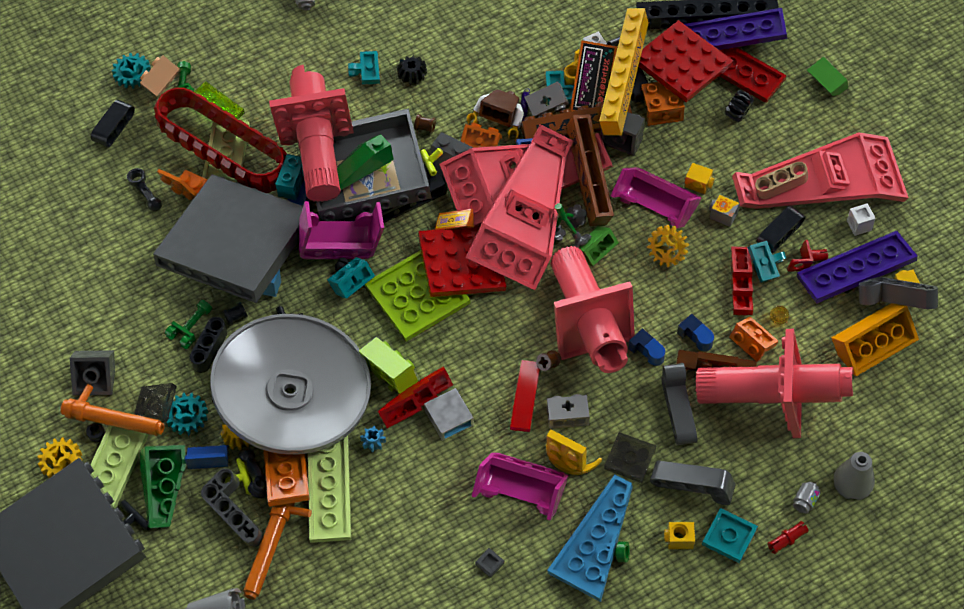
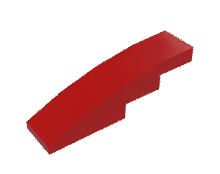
(741, 281)
(525, 396)
(414, 397)

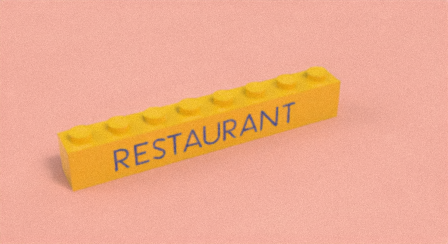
(624, 72)

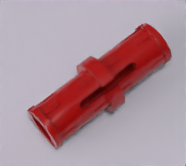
(788, 537)

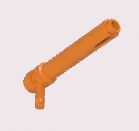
(84, 411)
(278, 517)

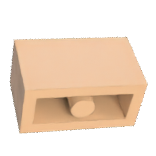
(159, 76)

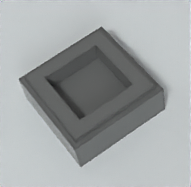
(489, 562)

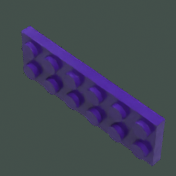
(742, 29)
(856, 266)

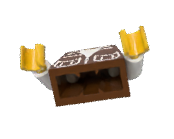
(500, 108)

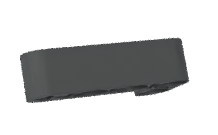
(898, 292)
(678, 404)
(694, 478)
(230, 516)

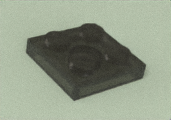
(155, 401)
(630, 457)

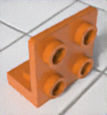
(662, 104)
(187, 184)

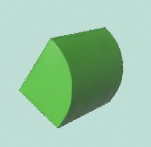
(828, 77)
(598, 245)

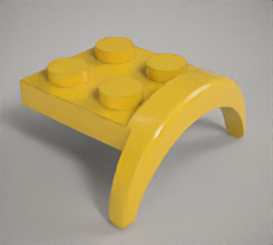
(568, 454)

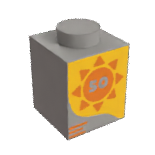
(724, 210)

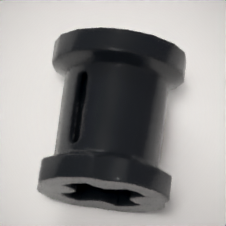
(235, 313)

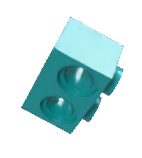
(290, 177)
(351, 277)

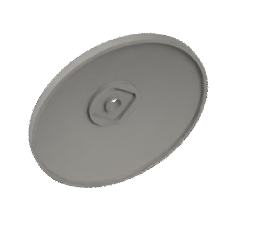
(298, 354)

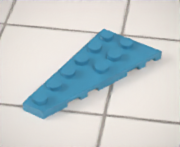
(591, 548)

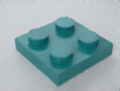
(729, 535)

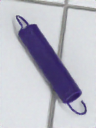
(524, 104)

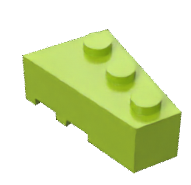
(389, 365)

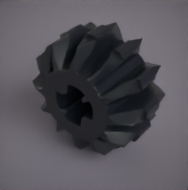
(411, 70)
(739, 106)

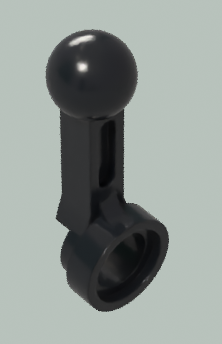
(153, 203)
(257, 486)

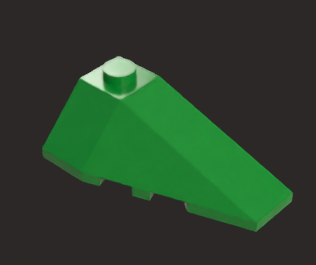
(364, 160)
(161, 481)

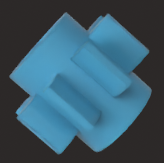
(373, 439)

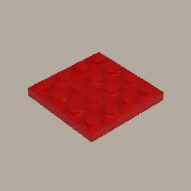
(683, 61)
(448, 268)

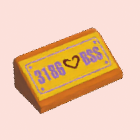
(455, 220)

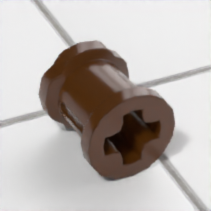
(425, 123)
(549, 360)

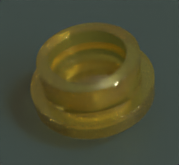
(779, 315)

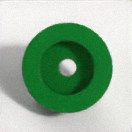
(622, 552)

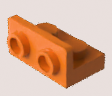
(478, 137)
(753, 338)

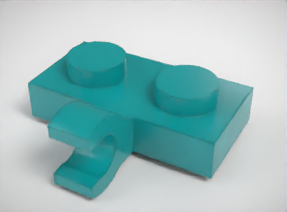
(367, 67)
(764, 261)

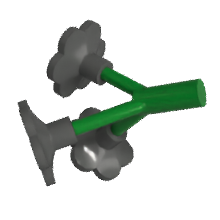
(573, 218)

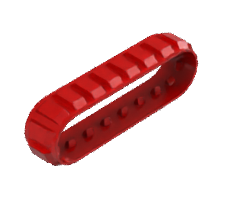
(184, 97)

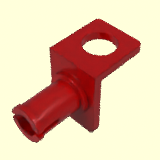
(808, 257)

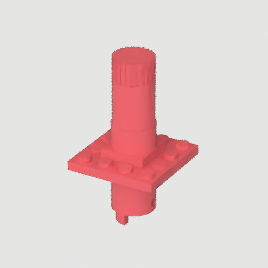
(312, 121)
(591, 317)
(785, 383)

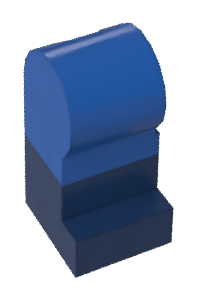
(696, 332)
(648, 347)

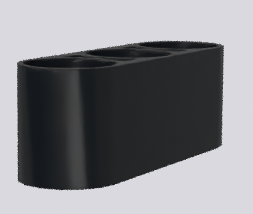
(112, 123)
(781, 228)
(208, 336)

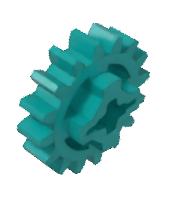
(130, 70)
(186, 416)

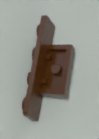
(699, 359)

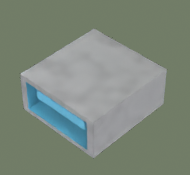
(449, 414)

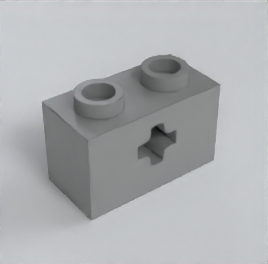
(537, 100)
(576, 416)

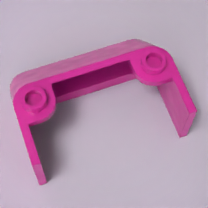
(656, 194)
(339, 238)
(522, 481)

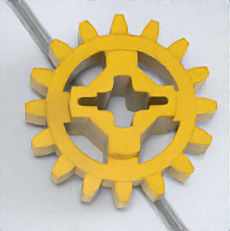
(671, 238)
(58, 452)

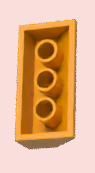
(875, 338)

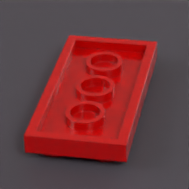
(752, 74)

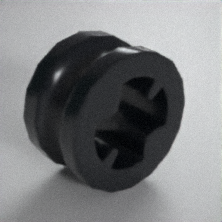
(94, 426)

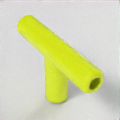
(429, 160)
(243, 475)

